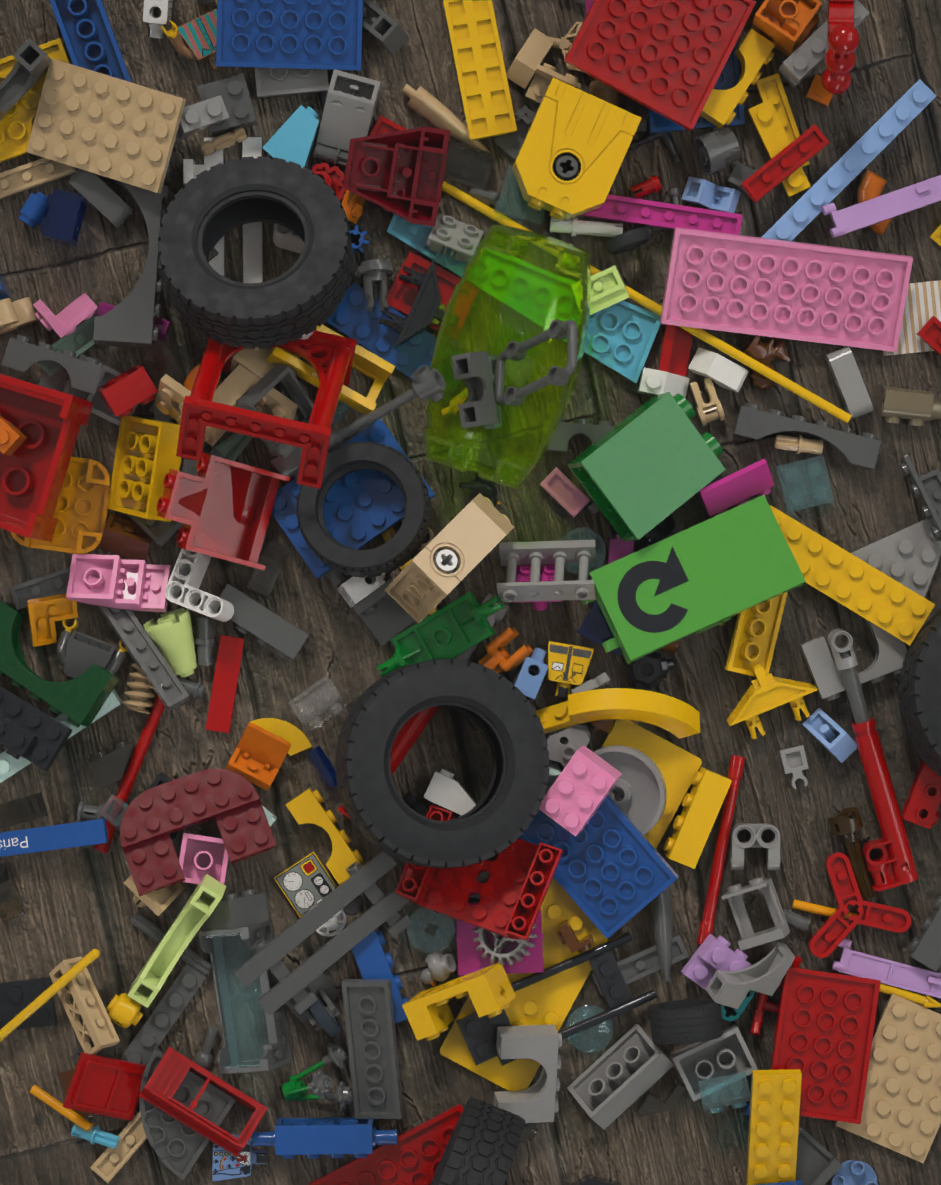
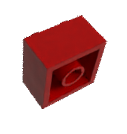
(127, 391)

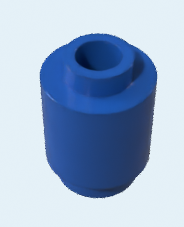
(34, 209)

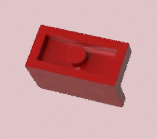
(675, 350)

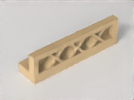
(88, 1005)

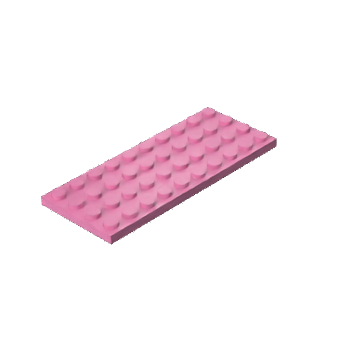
(785, 289)

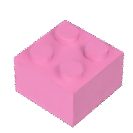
(202, 856)

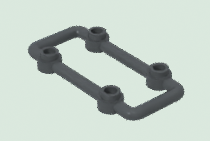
(517, 351)

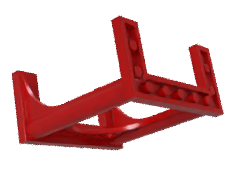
(312, 437)

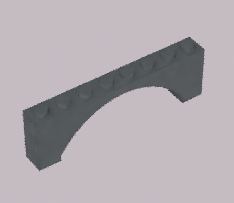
(134, 318)

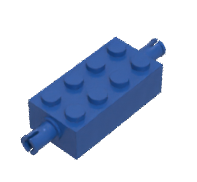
(324, 1136)

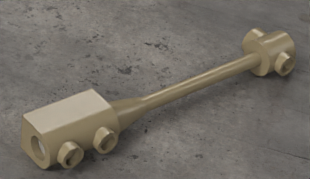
(909, 404)

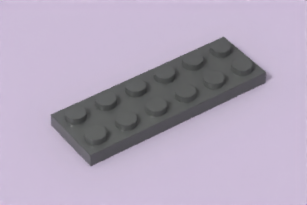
(372, 1048)

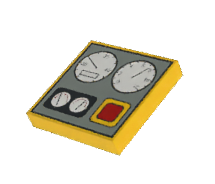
(305, 883)

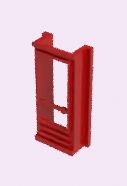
(167, 1080)

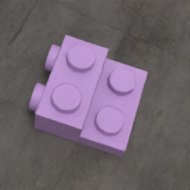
(713, 956)

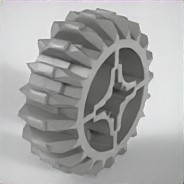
(501, 943)

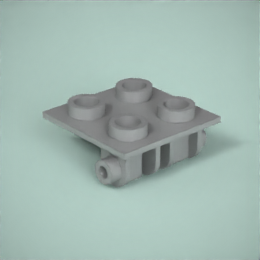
(455, 236)

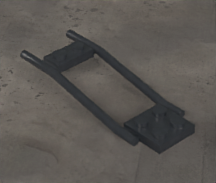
(481, 1032)

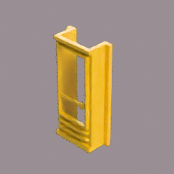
(364, 362)

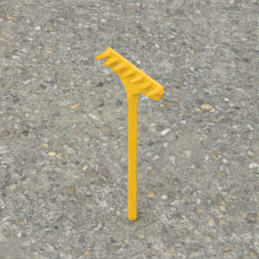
(49, 993)

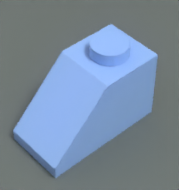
(830, 735)

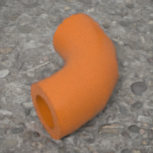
(869, 188)

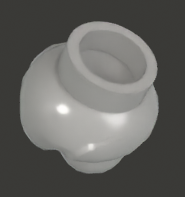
(438, 968)

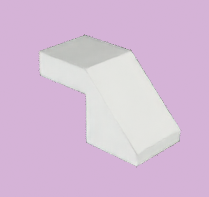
(719, 369)

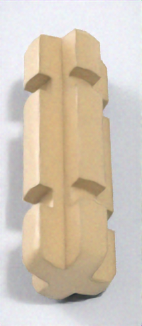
(223, 141)

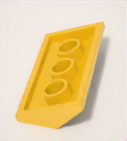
(756, 636)

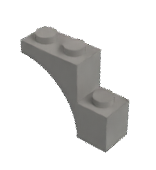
(201, 116)
(763, 977)

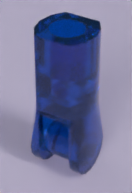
(323, 766)

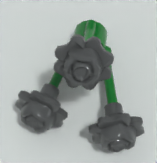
(321, 1083)

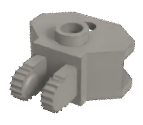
(562, 749)

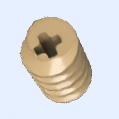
(139, 692)

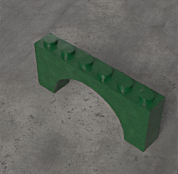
(76, 698)

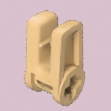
(704, 408)

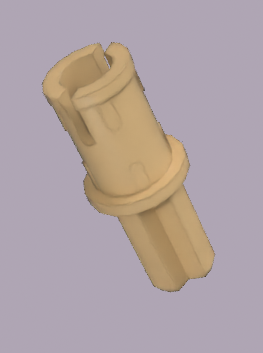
(799, 444)

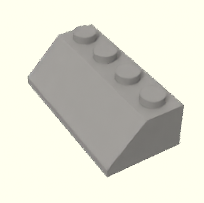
(620, 1076)

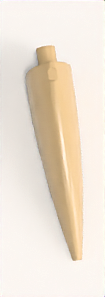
(439, 115)

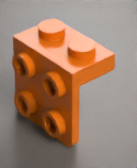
(258, 756)

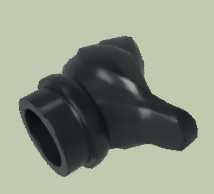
(483, 486)

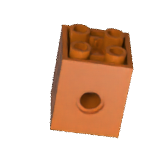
(787, 22)

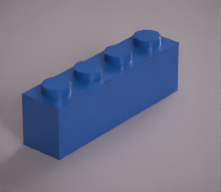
(377, 964)

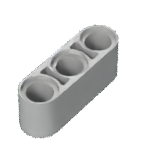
(849, 382)

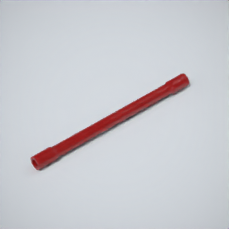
(135, 764)
(735, 774)

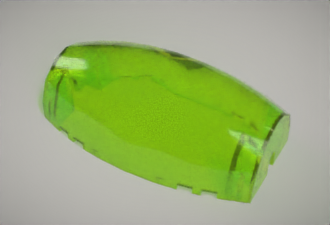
(505, 295)

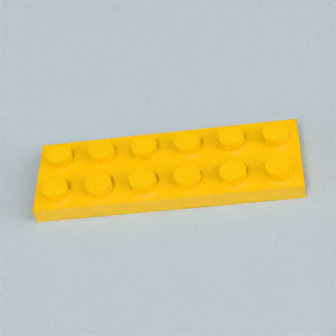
(773, 1126)

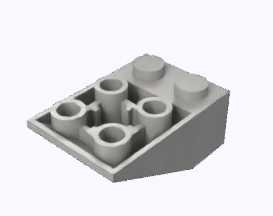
(348, 109)

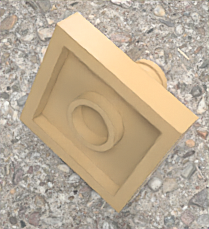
(156, 900)

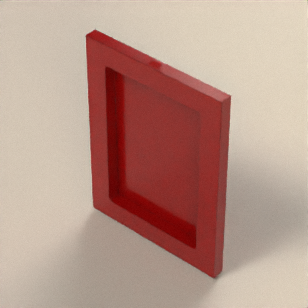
(402, 294)
(105, 1086)

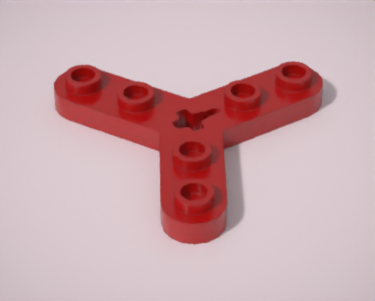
(847, 893)

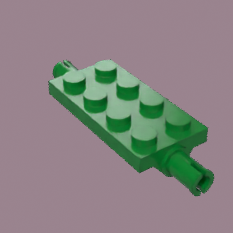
(444, 633)

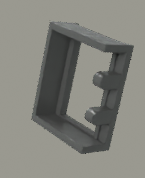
(295, 391)

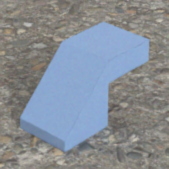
(710, 195)

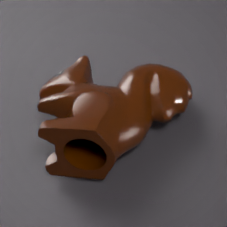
(765, 354)

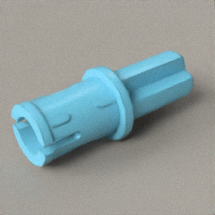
(96, 1135)

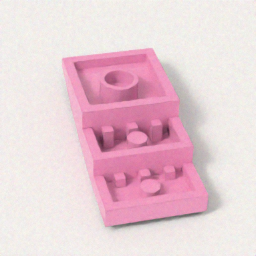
(118, 582)

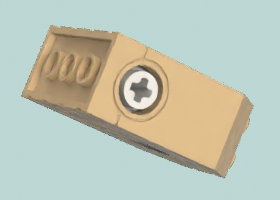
(449, 557)

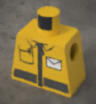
(567, 665)

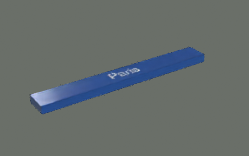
(53, 837)

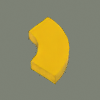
(286, 731)

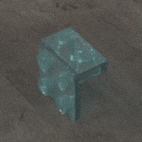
(724, 1091)

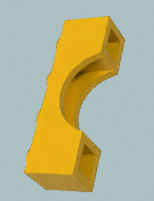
(751, 53)
(309, 809)

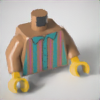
(196, 38)

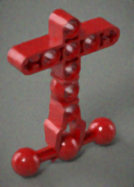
(842, 42)

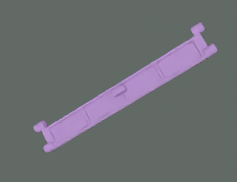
(883, 207)
(887, 971)

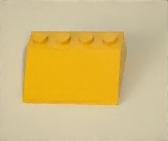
(142, 459)

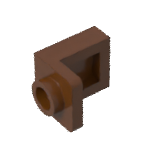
(568, 936)

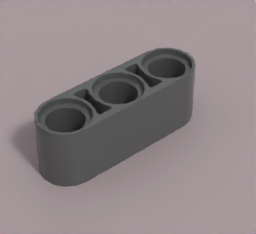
(101, 196)

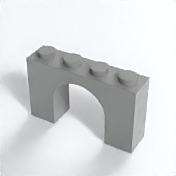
(813, 50)
(829, 680)
(541, 1044)

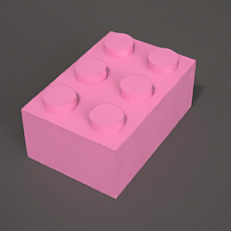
(579, 790)

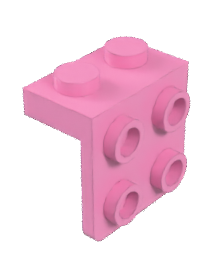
(67, 320)

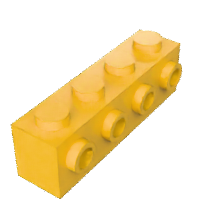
(697, 817)

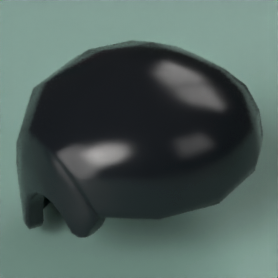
(661, 531)

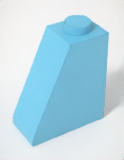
(295, 137)

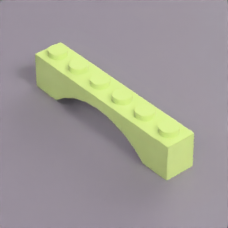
(175, 941)

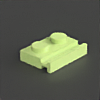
(606, 289)

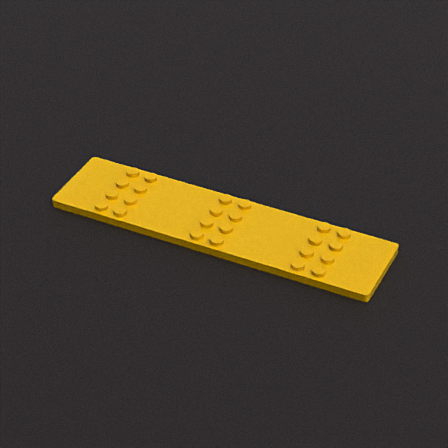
(553, 997)

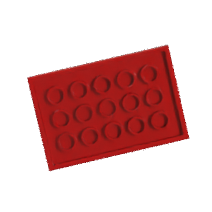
(828, 1035)

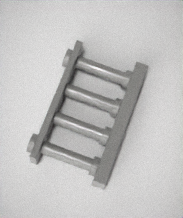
(547, 553)

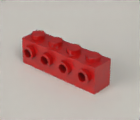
(923, 798)

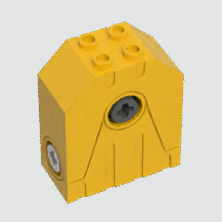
(574, 133)

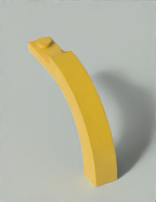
(624, 704)

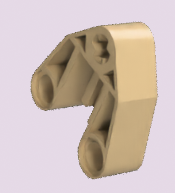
(16, 314)

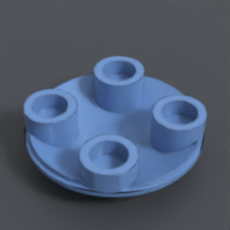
(854, 1173)

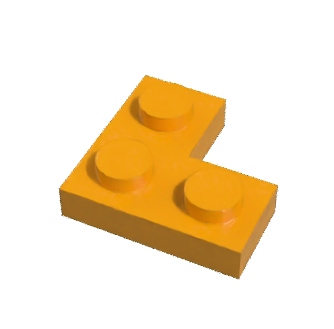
(44, 613)

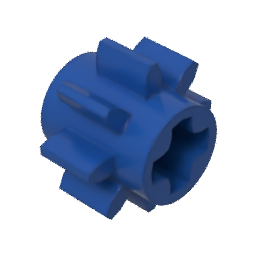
(356, 233)

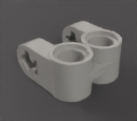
(755, 841)

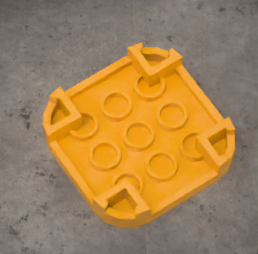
(79, 510)

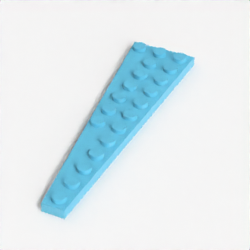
(615, 336)

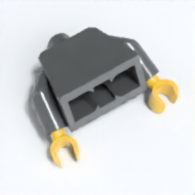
(80, 650)

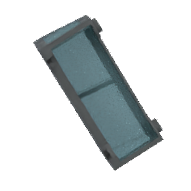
(249, 1034)

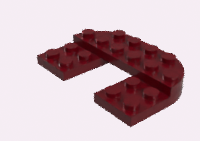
(182, 804)

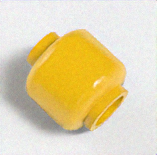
(124, 1010)

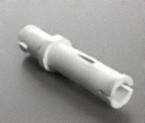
(582, 227)

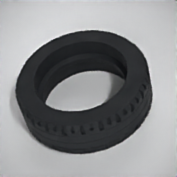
(404, 543)

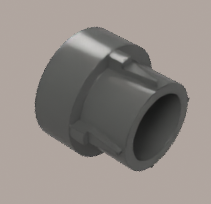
(716, 150)

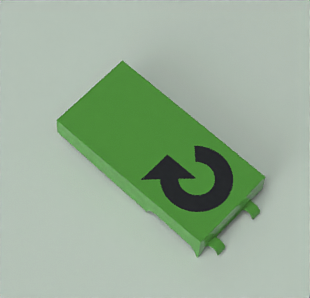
(695, 579)

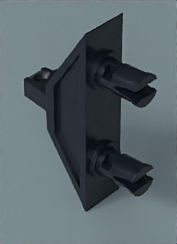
(425, 310)

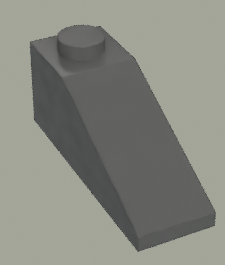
(382, 28)

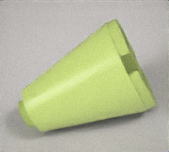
(174, 640)

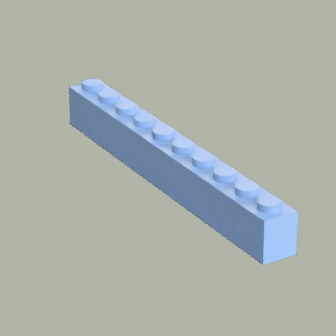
(851, 163)

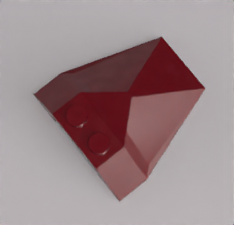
(400, 171)

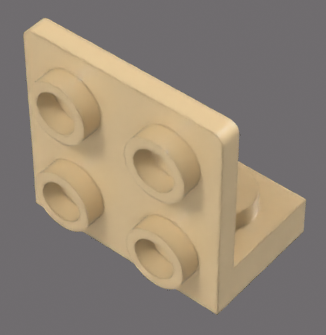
(543, 77)

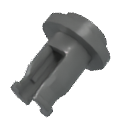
(375, 274)

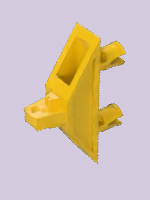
(768, 693)

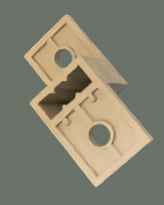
(236, 385)

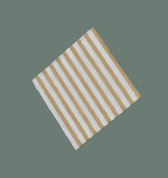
(921, 304)

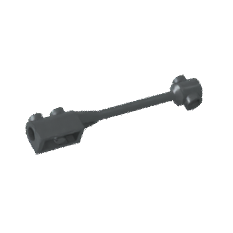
(425, 385)

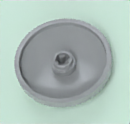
(641, 787)

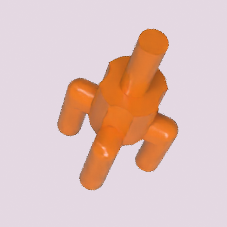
(499, 658)

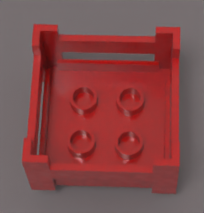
(37, 469)

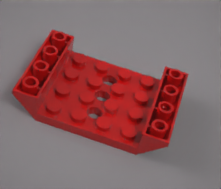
(507, 899)

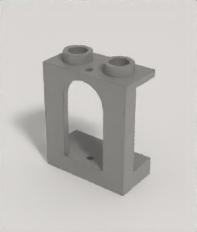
(748, 937)

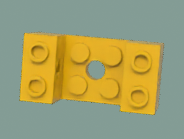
(488, 991)

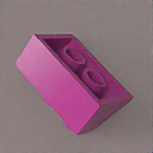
(736, 488)

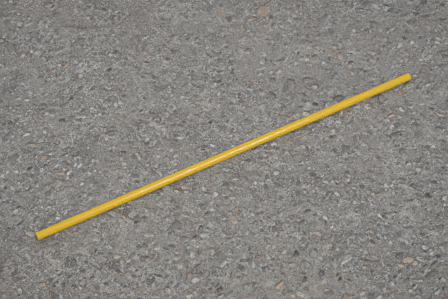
(656, 308)

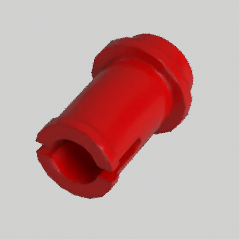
(649, 186)

